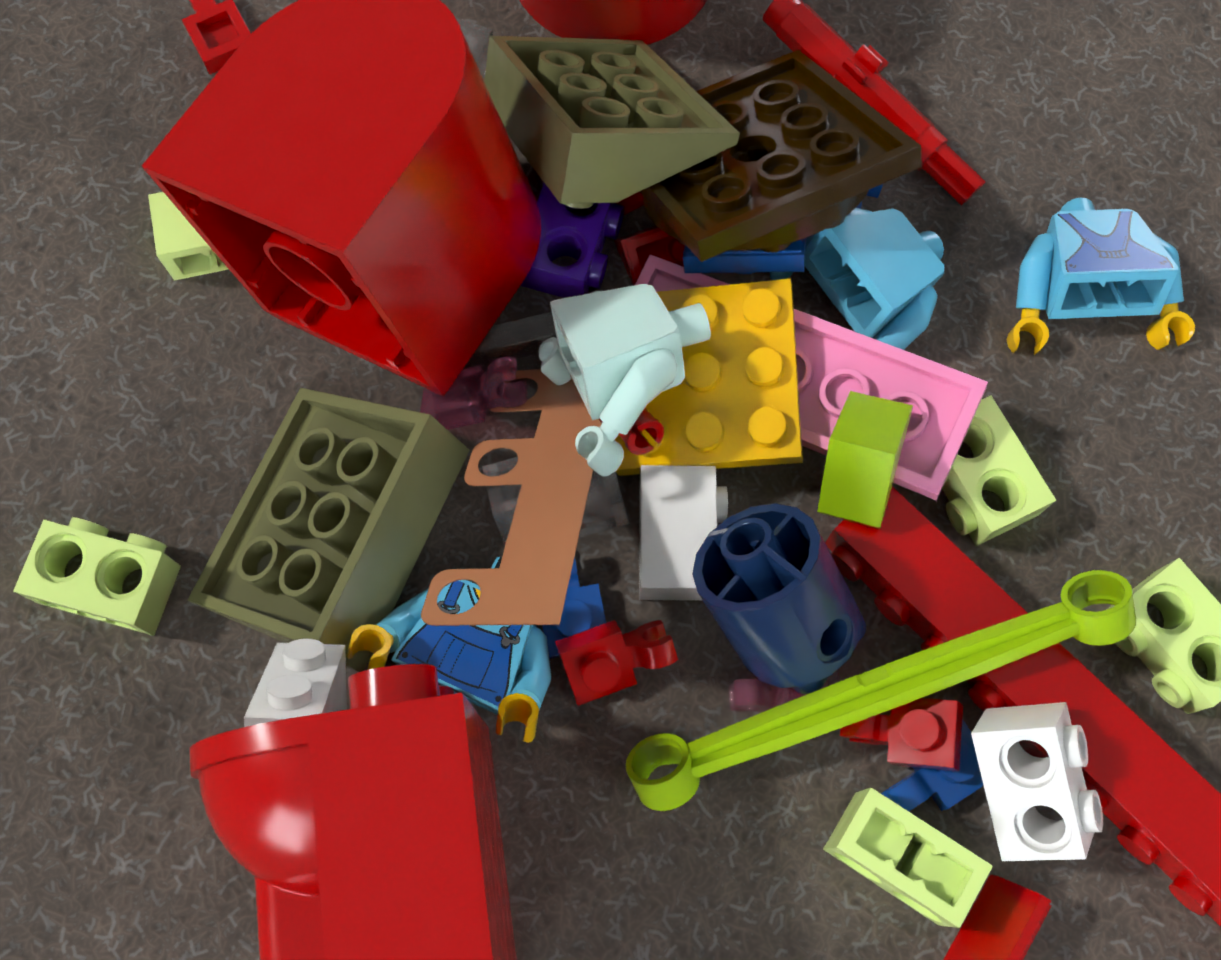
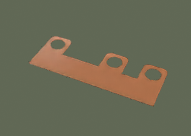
(545, 523)

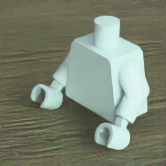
(620, 356)

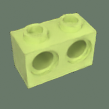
(999, 467)
(98, 583)
(1189, 627)
(908, 858)

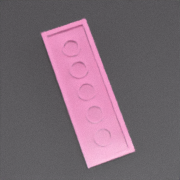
(842, 361)

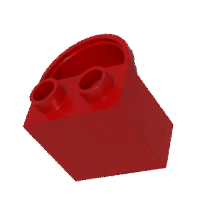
(367, 824)

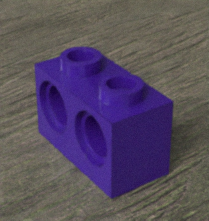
(574, 237)

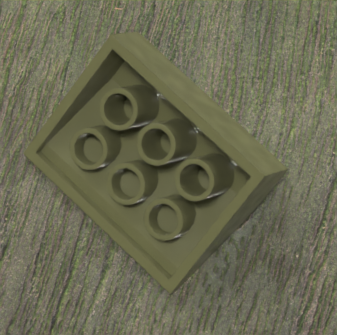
(600, 115)
(331, 520)

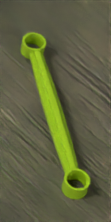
(883, 688)

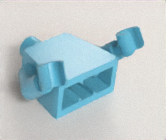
(877, 273)

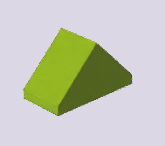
(863, 459)

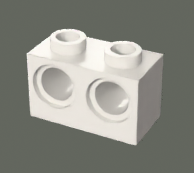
(1020, 782)

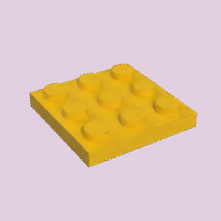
(737, 387)

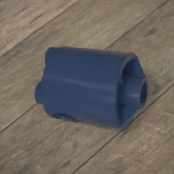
(779, 596)

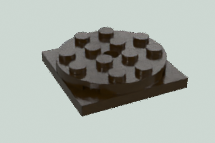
(798, 164)

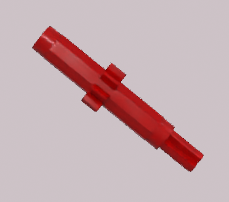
(860, 72)

